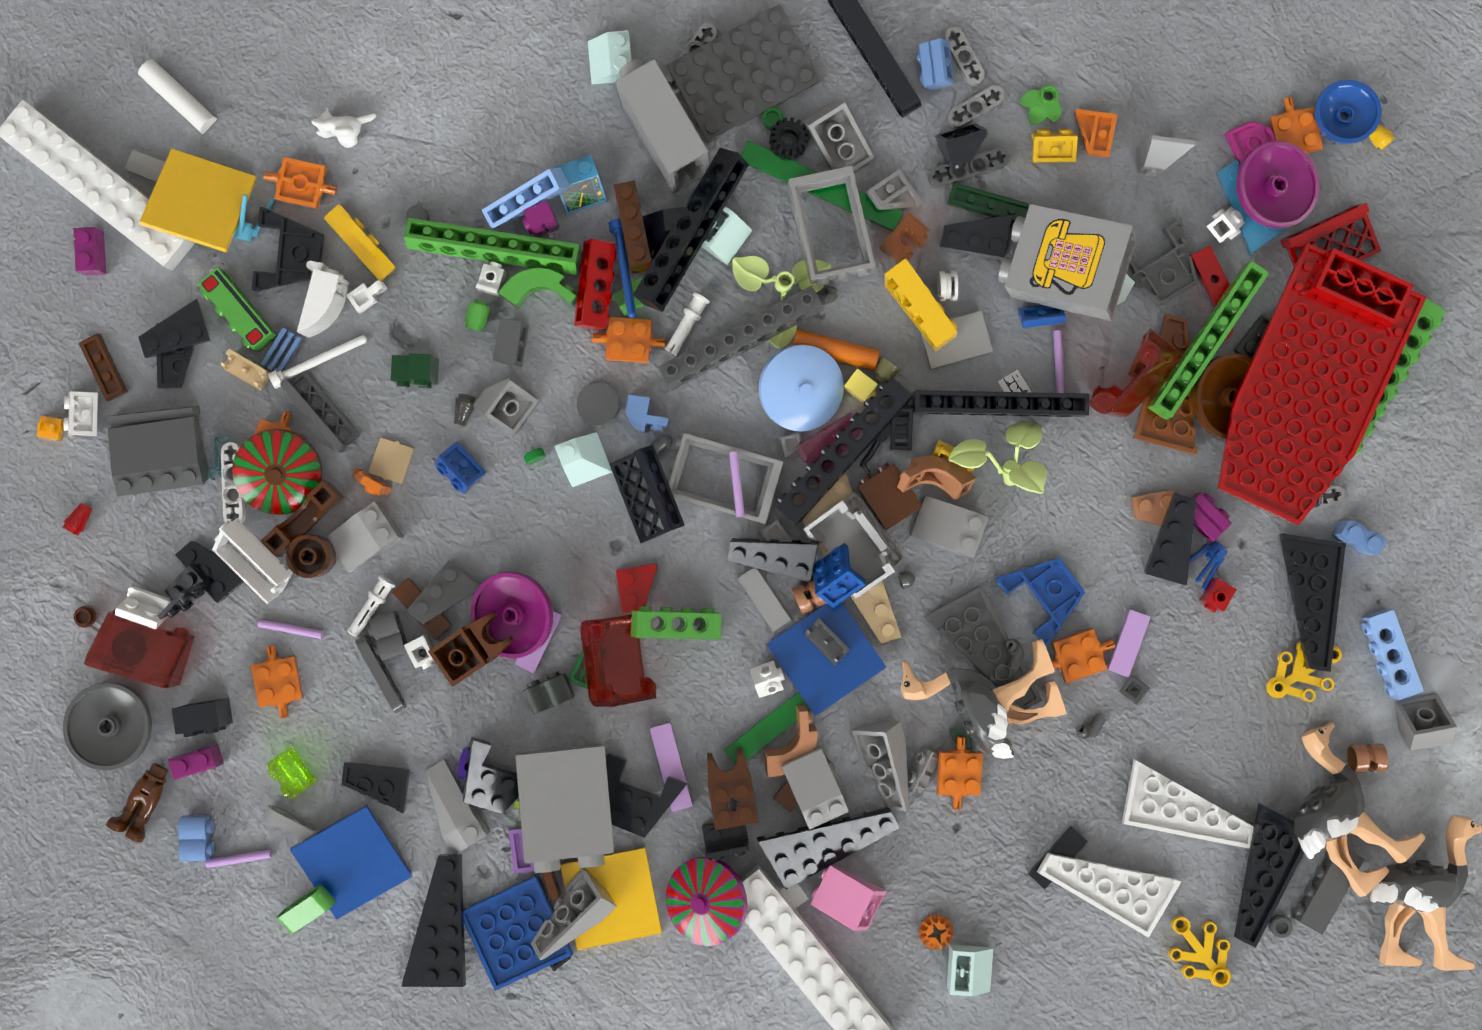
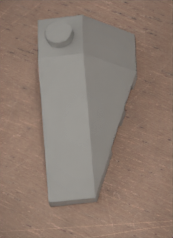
(886, 755)
(458, 821)
(579, 910)

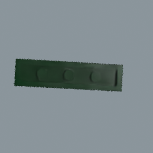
(986, 202)

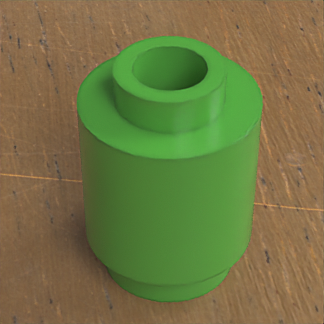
(477, 315)

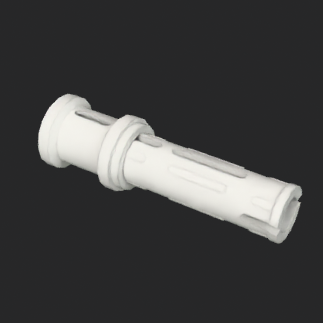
(691, 315)
(374, 595)

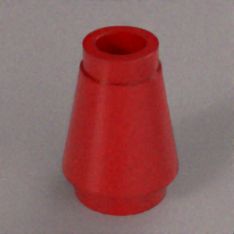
(77, 519)

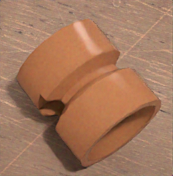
(807, 605)
(1370, 758)

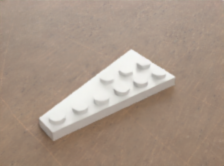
(1168, 807)

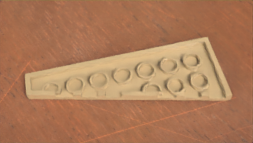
(873, 603)

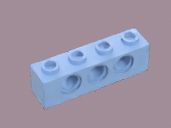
(529, 194)
(1409, 682)

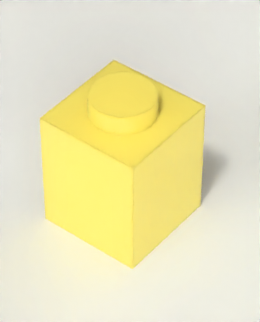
(861, 386)

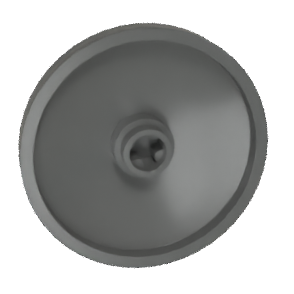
(107, 726)

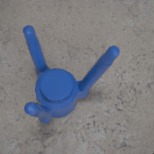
(1215, 555)

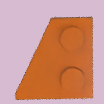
(1096, 131)
(371, 484)

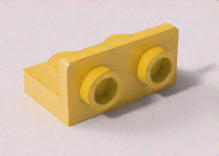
(1054, 146)

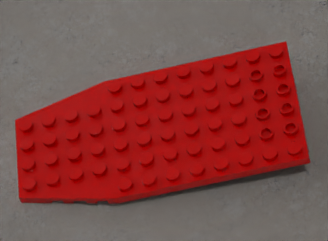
(1315, 380)

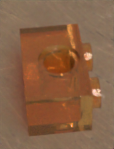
(908, 227)

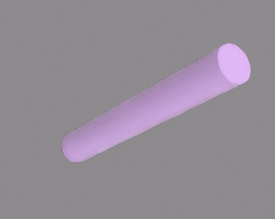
(1059, 366)
(736, 480)
(283, 627)
(239, 858)

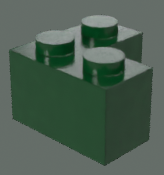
(415, 369)

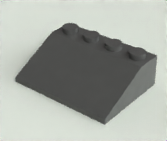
(157, 456)

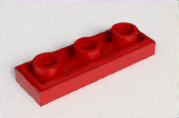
(1207, 267)

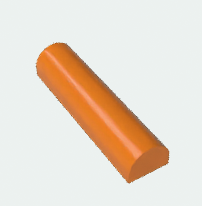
(840, 350)

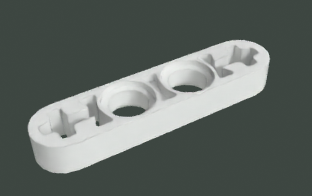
(228, 484)

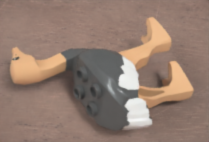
(987, 707)
(1340, 810)
(1429, 892)

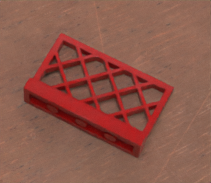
(1330, 225)

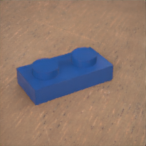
(1040, 316)

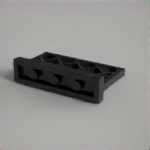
(657, 489)

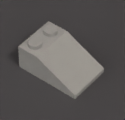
(838, 137)
(949, 526)
(364, 536)
(814, 788)

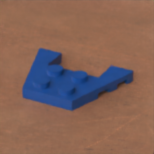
(1052, 587)

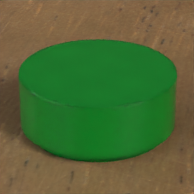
(771, 117)
(534, 456)

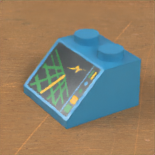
(584, 185)

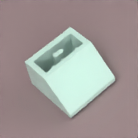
(726, 236)
(969, 970)

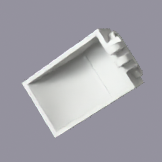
(323, 300)

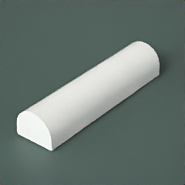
(176, 95)

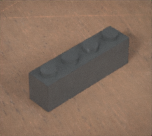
(1324, 894)

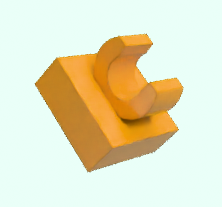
(50, 428)

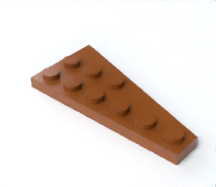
(1178, 431)

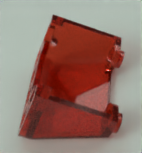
(1159, 362)
(140, 651)
(614, 663)

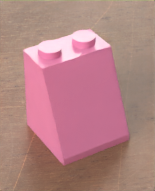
(847, 898)

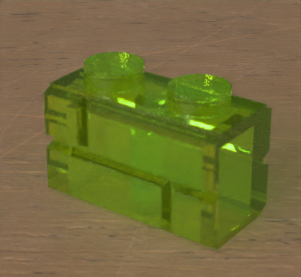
(290, 773)

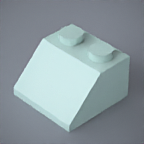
(608, 55)

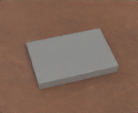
(970, 342)

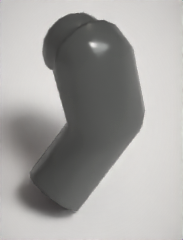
(1091, 730)

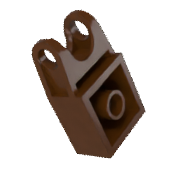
(475, 646)
(729, 785)

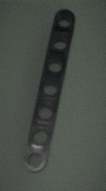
(876, 55)

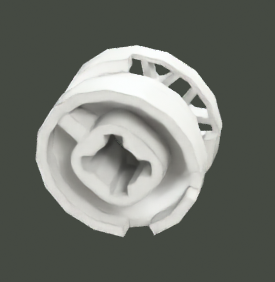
(946, 285)

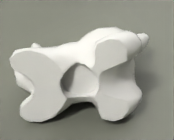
(343, 127)

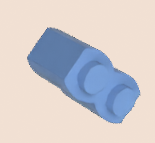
(1359, 538)
(195, 837)

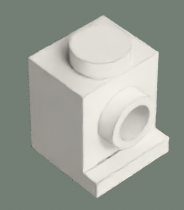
(491, 286)
(413, 649)

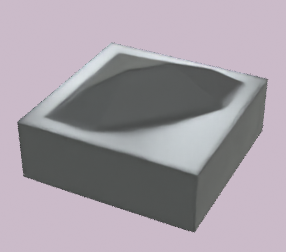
(1134, 690)

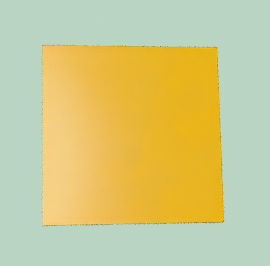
(197, 200)
(630, 885)

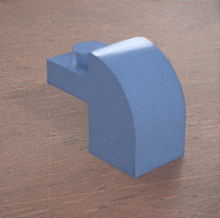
(638, 414)

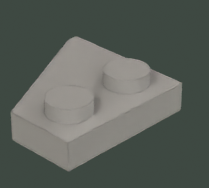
(894, 193)

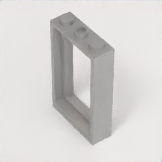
(818, 181)
(768, 489)

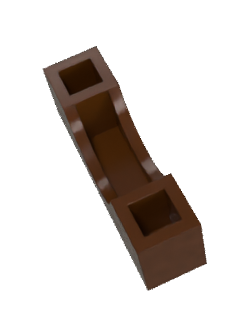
(633, 226)
(314, 508)

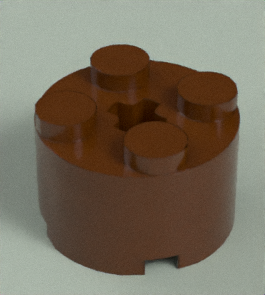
(302, 547)

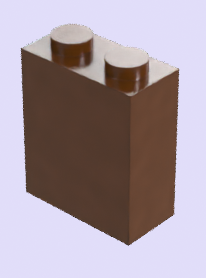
(885, 499)

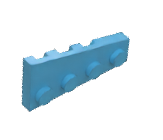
(1252, 232)

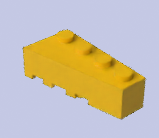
(920, 305)

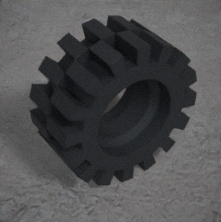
(789, 149)

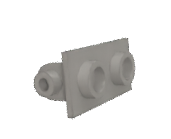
(924, 761)

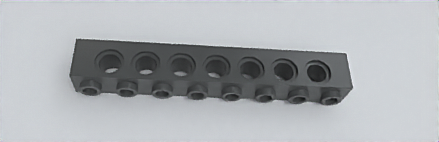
(741, 338)

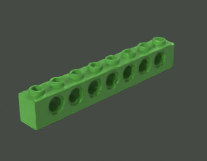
(492, 246)
(1431, 317)
(1208, 340)

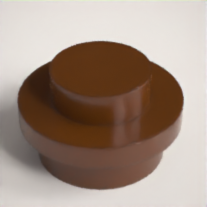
(85, 616)

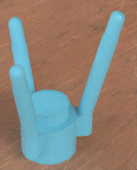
(244, 230)

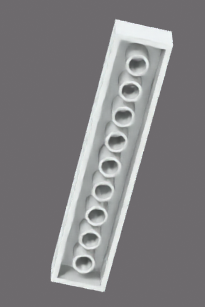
(89, 181)
(807, 957)

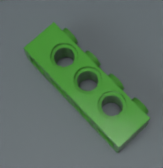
(642, 627)

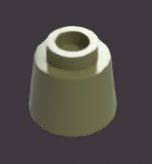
(885, 370)

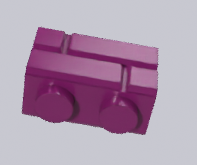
(540, 219)
(89, 251)
(1208, 518)
(195, 761)

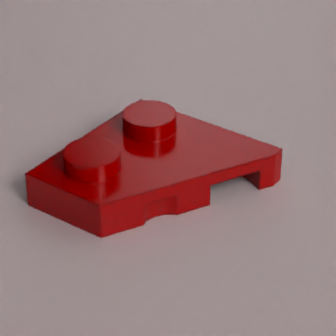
(635, 586)

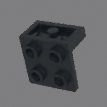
(184, 590)
(725, 841)

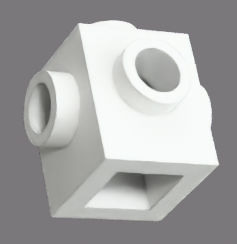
(1226, 224)
(767, 679)

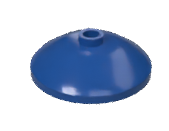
(1353, 100)

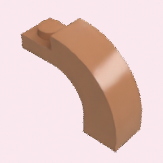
(939, 472)
(802, 743)

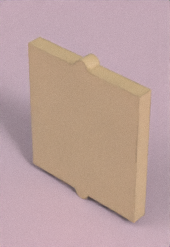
(391, 460)

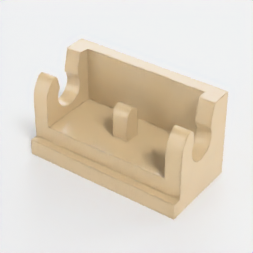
(246, 369)

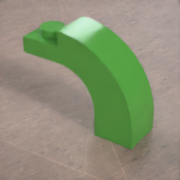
(535, 279)

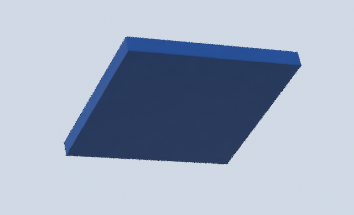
(812, 672)
(352, 861)
(506, 927)

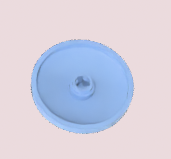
(801, 387)

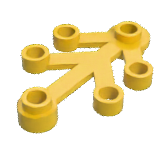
(1298, 674)
(1203, 953)

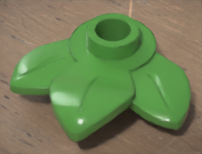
(1040, 107)

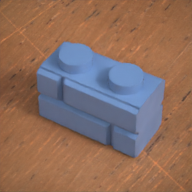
(935, 64)

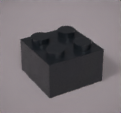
(202, 717)

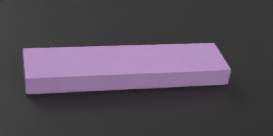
(670, 762)

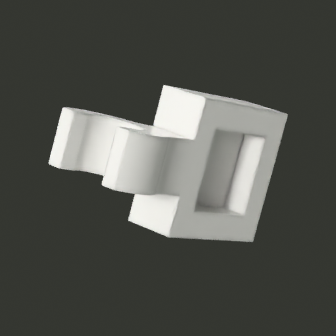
(363, 296)

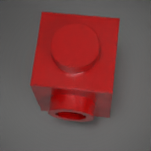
(1217, 595)

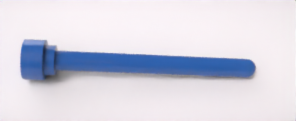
(616, 229)

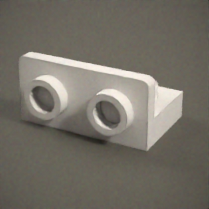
(81, 413)
(143, 607)

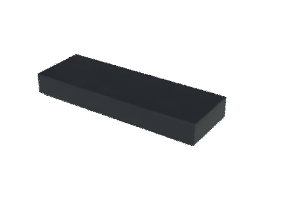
(1067, 845)

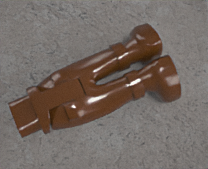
(146, 790)

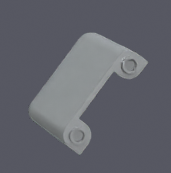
(869, 545)

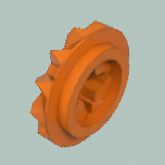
(926, 928)

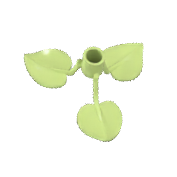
(753, 270)
(1029, 476)

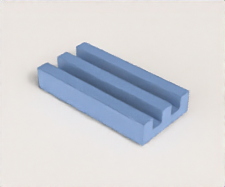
(275, 346)

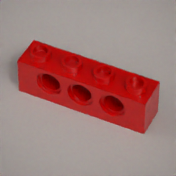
(587, 293)

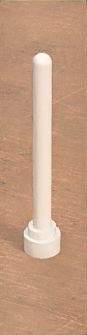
(278, 377)

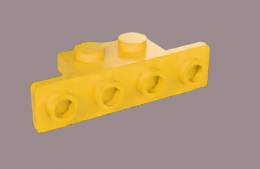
(360, 243)

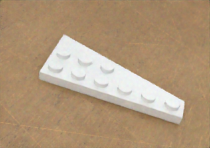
(1123, 893)

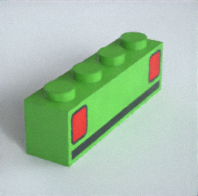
(237, 309)

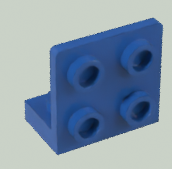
(835, 577)

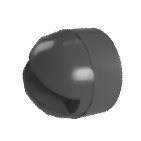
(906, 579)

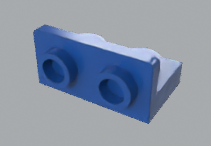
(459, 467)

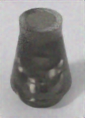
(463, 408)

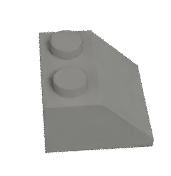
(1425, 722)

